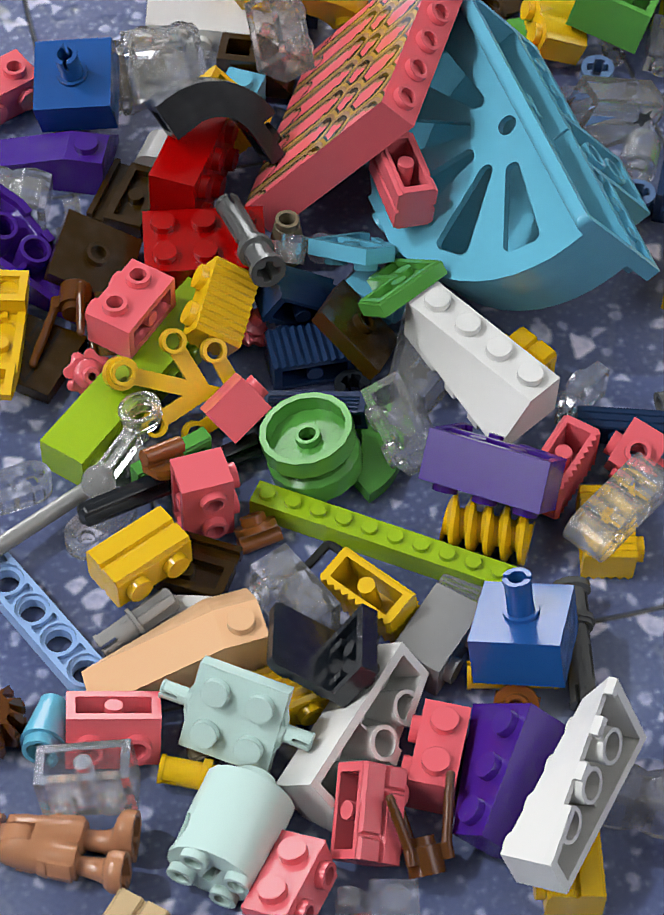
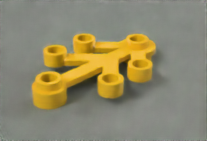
(192, 389)

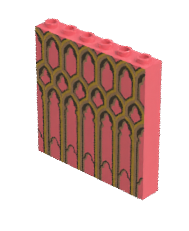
(355, 100)

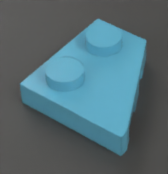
(354, 249)

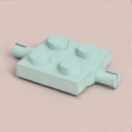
(235, 714)

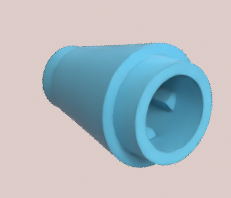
(45, 725)

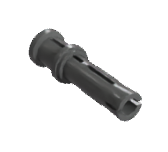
(254, 248)
(581, 670)

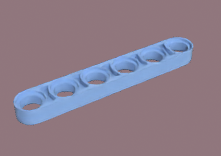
(52, 625)

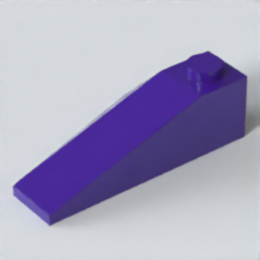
(72, 157)
(26, 247)

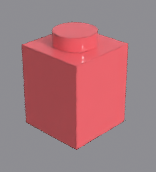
(237, 406)

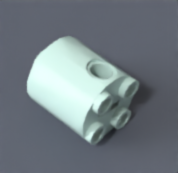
(229, 832)

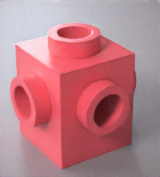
(637, 438)

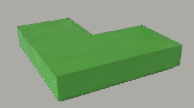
(398, 284)

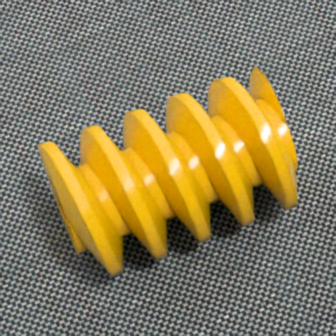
(487, 529)

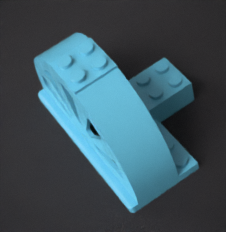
(524, 193)

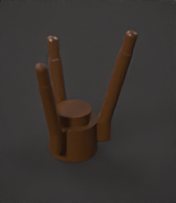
(72, 303)
(422, 853)

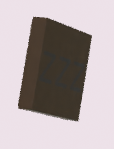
(48, 375)

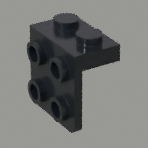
(321, 659)

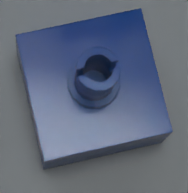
(76, 84)
(523, 632)

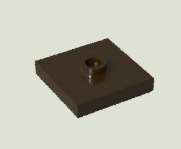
(90, 251)
(361, 338)

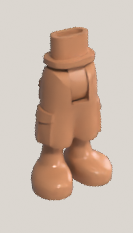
(57, 843)

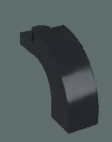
(196, 99)

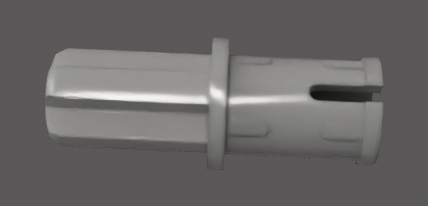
(138, 621)

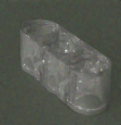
(617, 508)

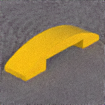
(13, 320)

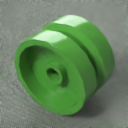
(311, 445)

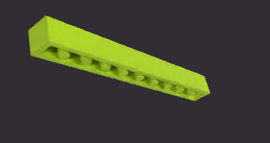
(374, 537)

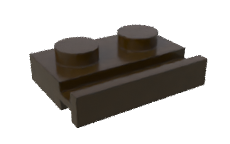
(122, 197)
(209, 572)

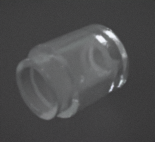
(641, 153)

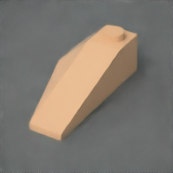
(219, 626)

